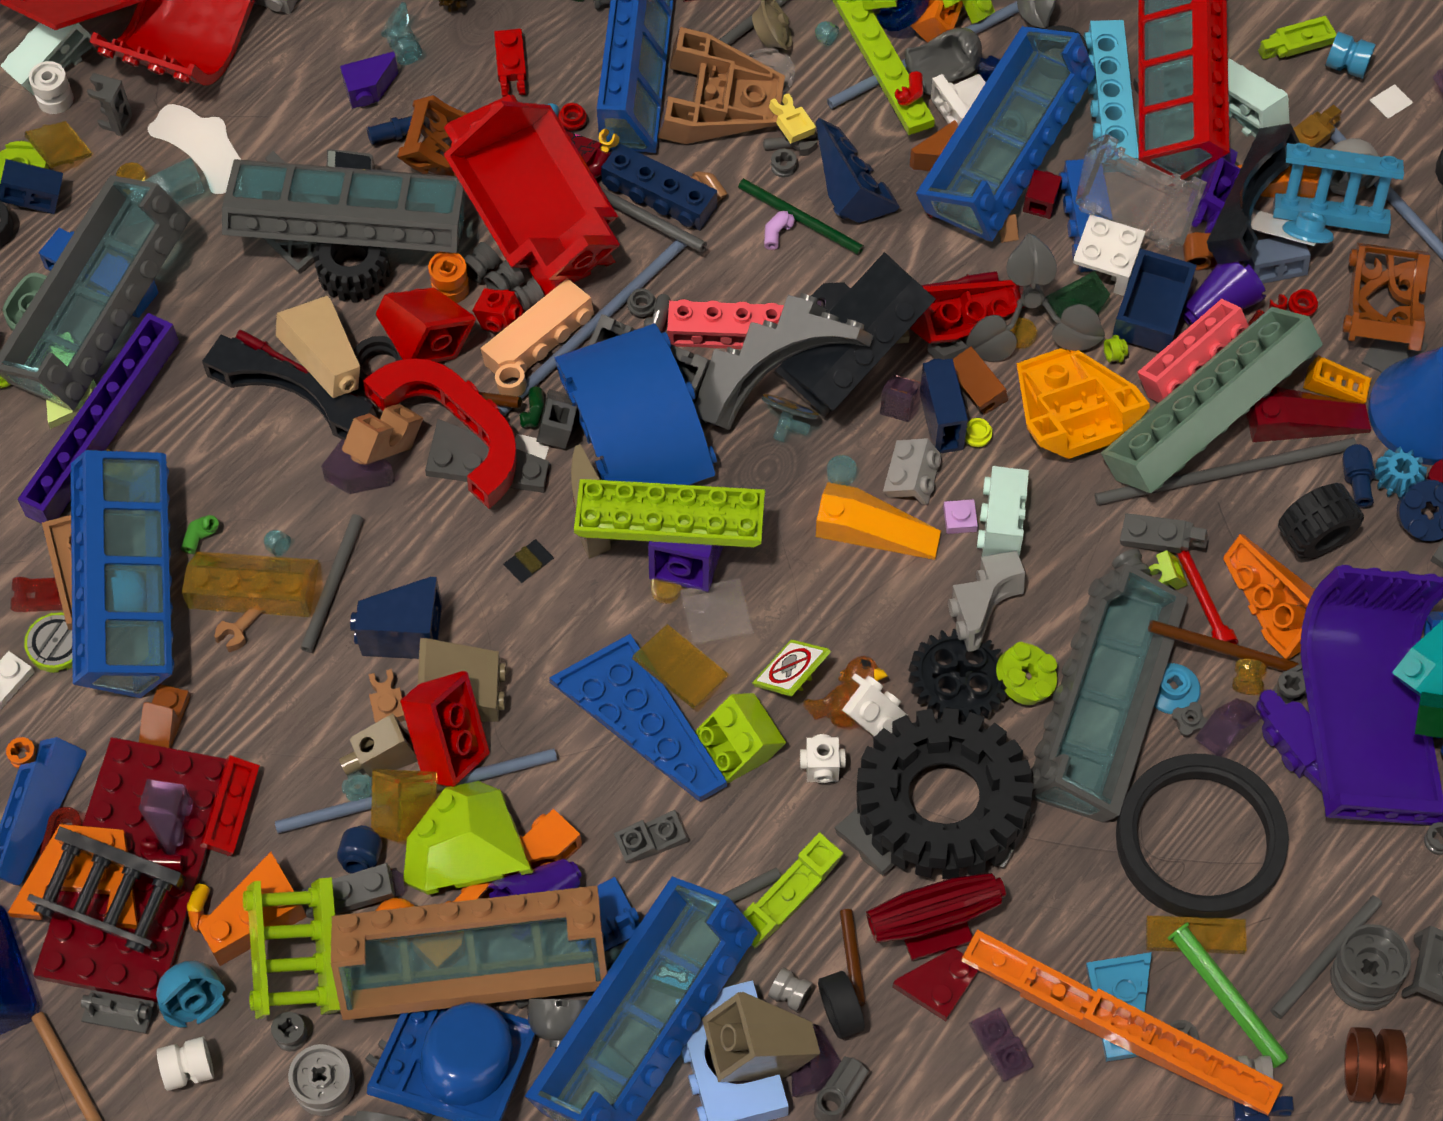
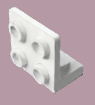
(955, 99)
(1109, 249)

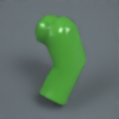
(198, 530)

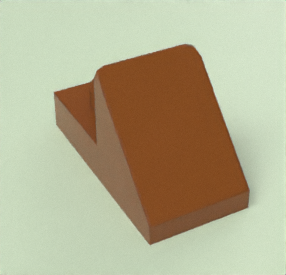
(163, 716)

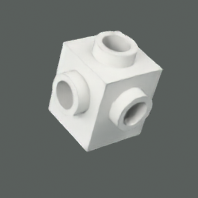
(822, 759)

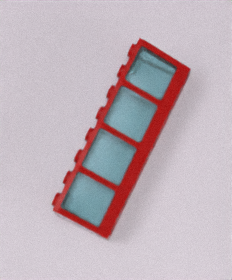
(1182, 84)

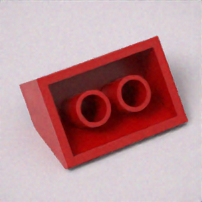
(445, 727)

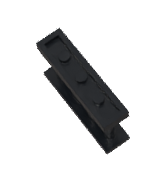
(103, 857)

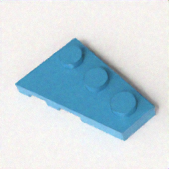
(1126, 980)

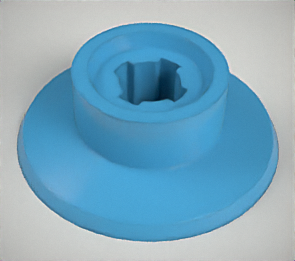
(1309, 227)
(1187, 691)

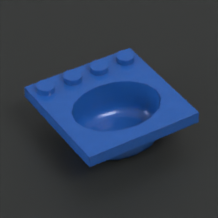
(454, 1062)

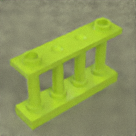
(322, 900)

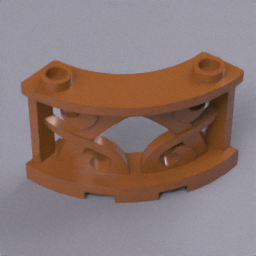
(426, 155)
(1372, 323)

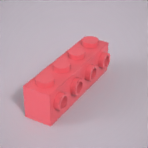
(716, 323)
(1192, 349)

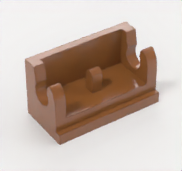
(979, 381)

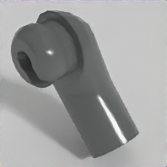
(660, 312)

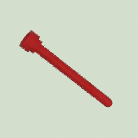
(1220, 630)

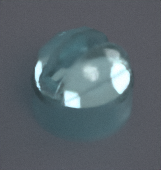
(826, 32)
(277, 542)

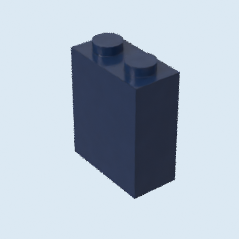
(943, 405)

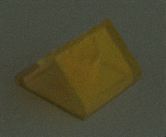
(400, 801)

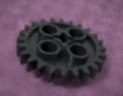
(956, 676)

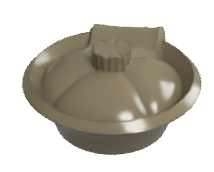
(772, 25)

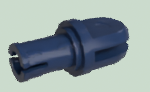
(1359, 472)

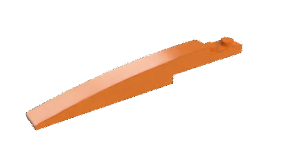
(1122, 1024)

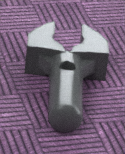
(804, 148)

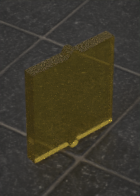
(58, 144)

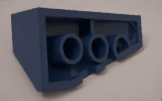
(850, 179)

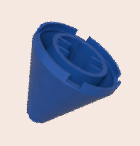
(1409, 406)

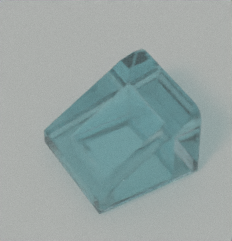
(397, 18)

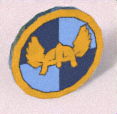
(789, 409)

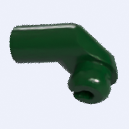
(536, 406)

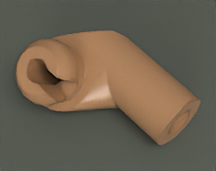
(710, 180)

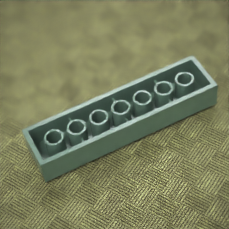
(1212, 399)

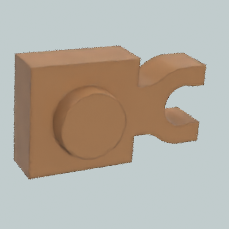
(386, 699)

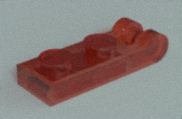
(45, 599)

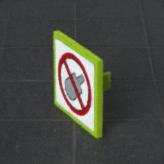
(791, 667)

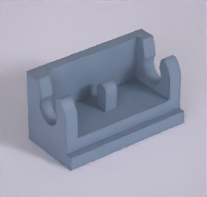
(1279, 259)

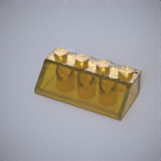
(249, 583)

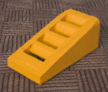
(1323, 385)

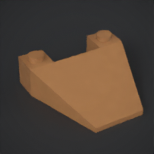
(728, 94)

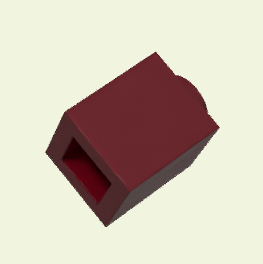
(1042, 194)

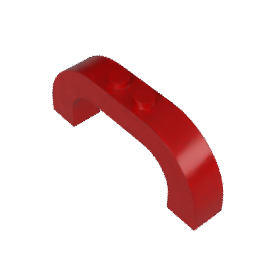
(431, 379)

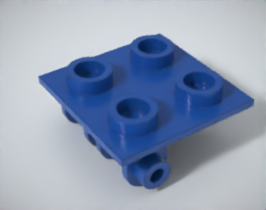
(617, 915)

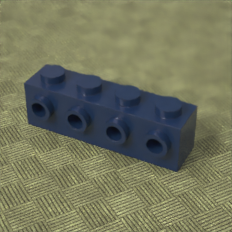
(659, 187)

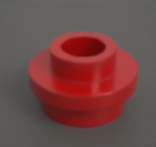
(572, 110)
(1305, 297)

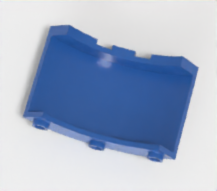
(637, 409)

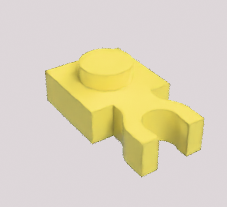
(792, 121)

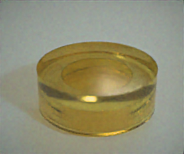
(132, 171)
(1025, 332)
(665, 591)

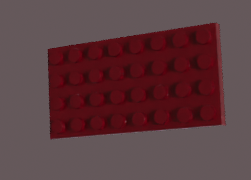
(99, 961)

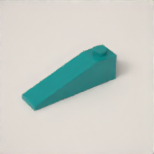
(1423, 664)

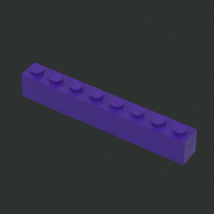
(100, 416)

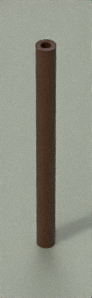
(1219, 645)

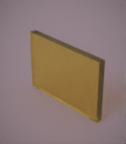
(680, 666)

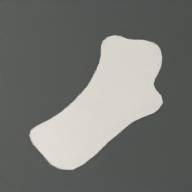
(201, 139)

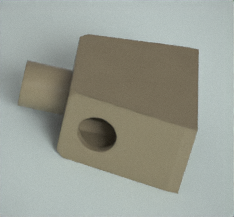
(380, 746)

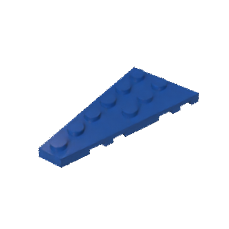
(641, 715)

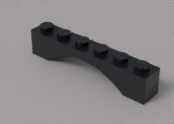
(1232, 234)
(239, 365)

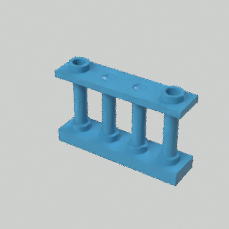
(1339, 214)

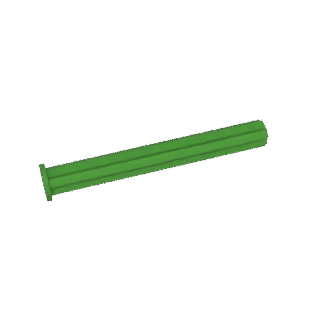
(1228, 995)

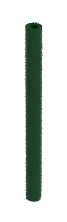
(801, 216)

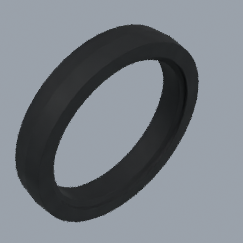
(1229, 774)

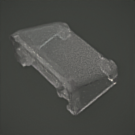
(1137, 194)

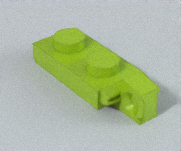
(1298, 38)

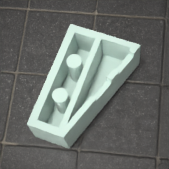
(47, 44)
(1255, 100)
(1004, 511)

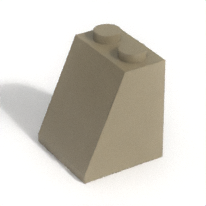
(483, 668)
(757, 1039)

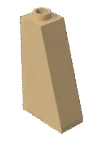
(320, 345)

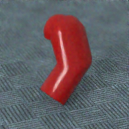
(913, 92)

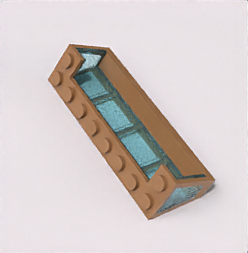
(468, 952)

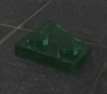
(1084, 291)

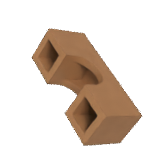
(377, 439)

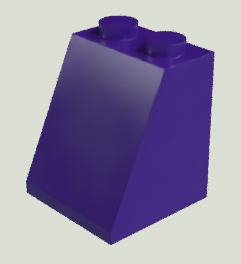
(683, 563)

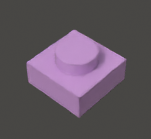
(960, 516)

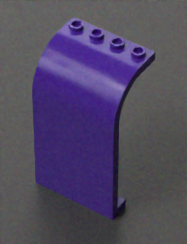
(1358, 709)

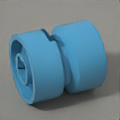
(1350, 55)

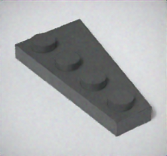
(459, 451)

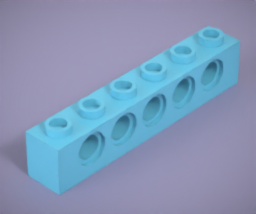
(1111, 84)

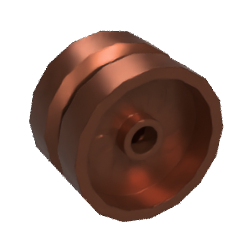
(1375, 1065)

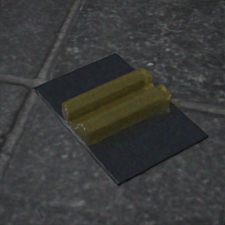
(528, 561)

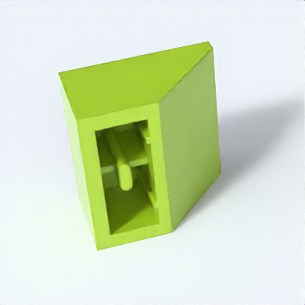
(740, 736)

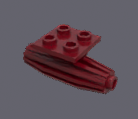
(936, 914)

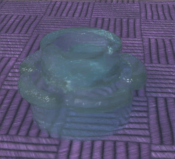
(363, 792)

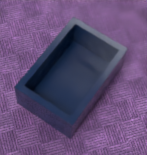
(1154, 300)

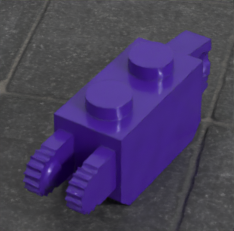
(1220, 179)
(1291, 733)

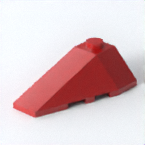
(962, 306)

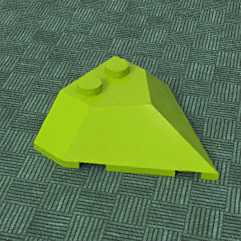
(464, 841)

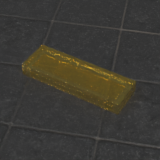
(1214, 934)

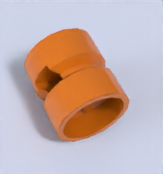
(449, 275)

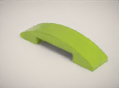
(793, 888)

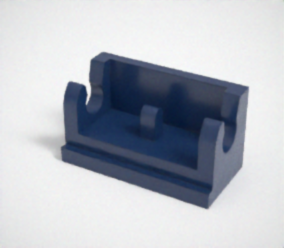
(30, 186)

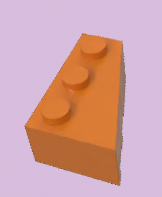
(228, 925)

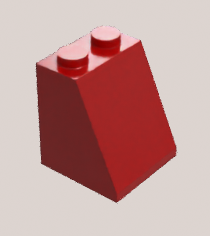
(425, 324)

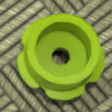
(1115, 349)

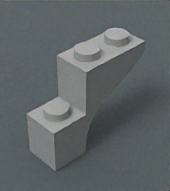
(973, 602)

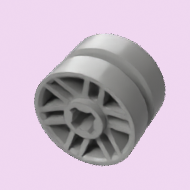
(321, 1096)

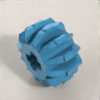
(1398, 471)

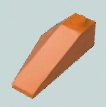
(1273, 593)

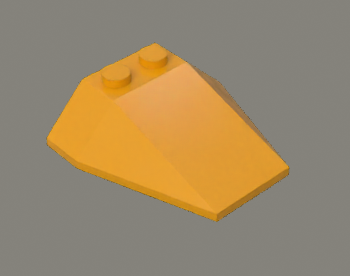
(1076, 402)

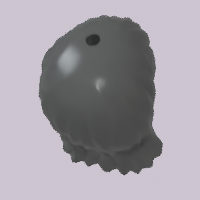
(952, 53)

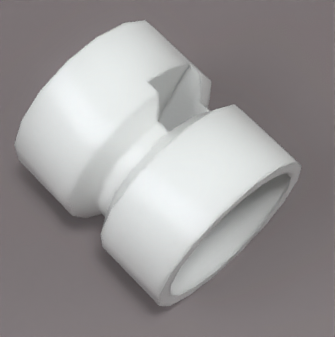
(51, 87)
(185, 1063)

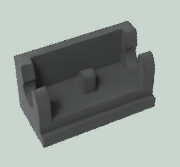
(113, 102)

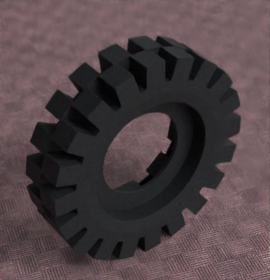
(982, 753)

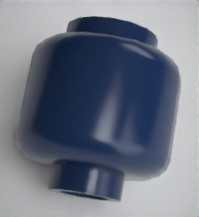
(359, 849)

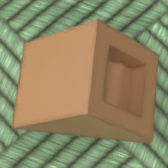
(1009, 231)

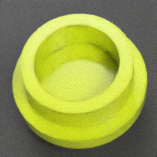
(978, 432)

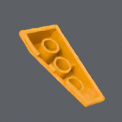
(864, 520)

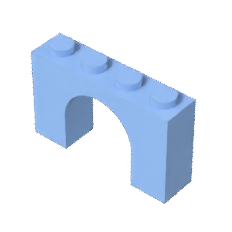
(728, 1101)

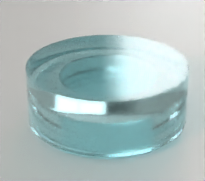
(841, 470)

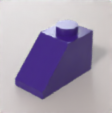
(369, 78)

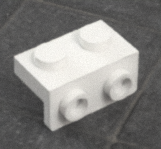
(872, 707)

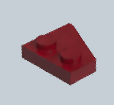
(938, 983)

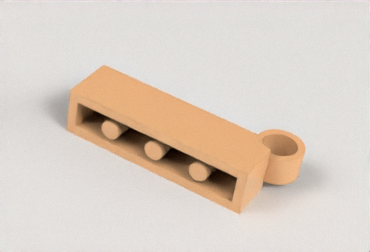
(535, 335)

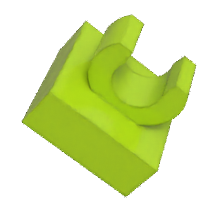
(1171, 570)

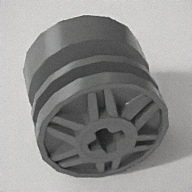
(1370, 967)

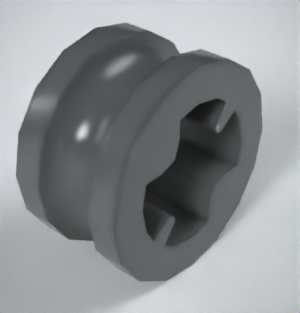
(783, 154)
(1431, 844)

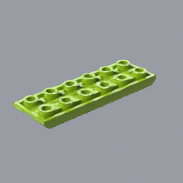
(669, 513)

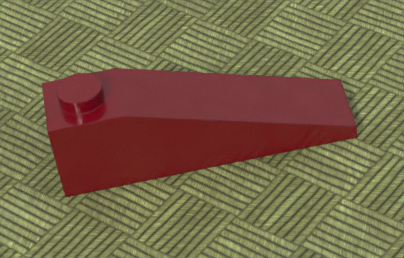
(1299, 415)

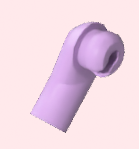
(772, 228)

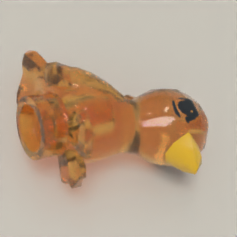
(834, 702)

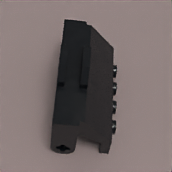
(887, 305)

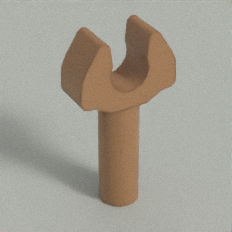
(236, 629)

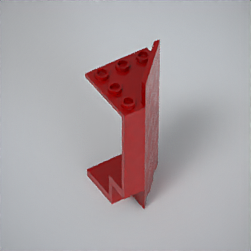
(532, 190)

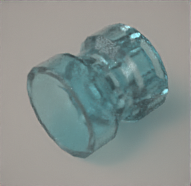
(405, 47)

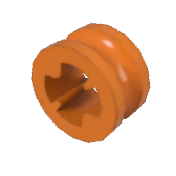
(15, 745)

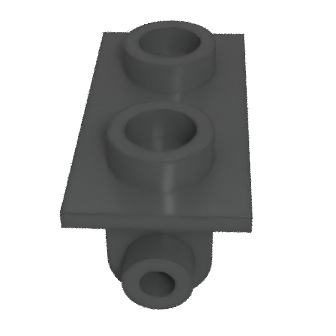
(117, 1011)

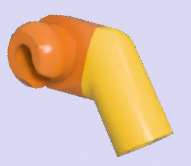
(196, 904)

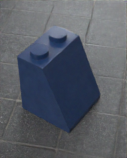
(397, 619)

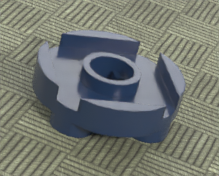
(1410, 508)

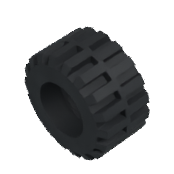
(351, 281)
(1320, 520)

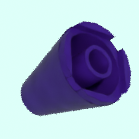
(1227, 282)
(548, 877)

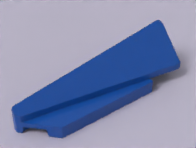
(33, 798)

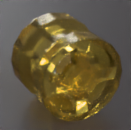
(1249, 676)

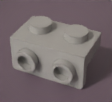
(912, 470)

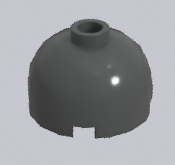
(553, 1017)

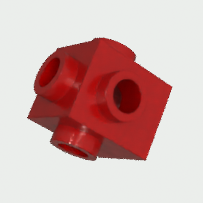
(497, 309)

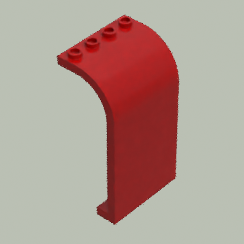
(181, 38)

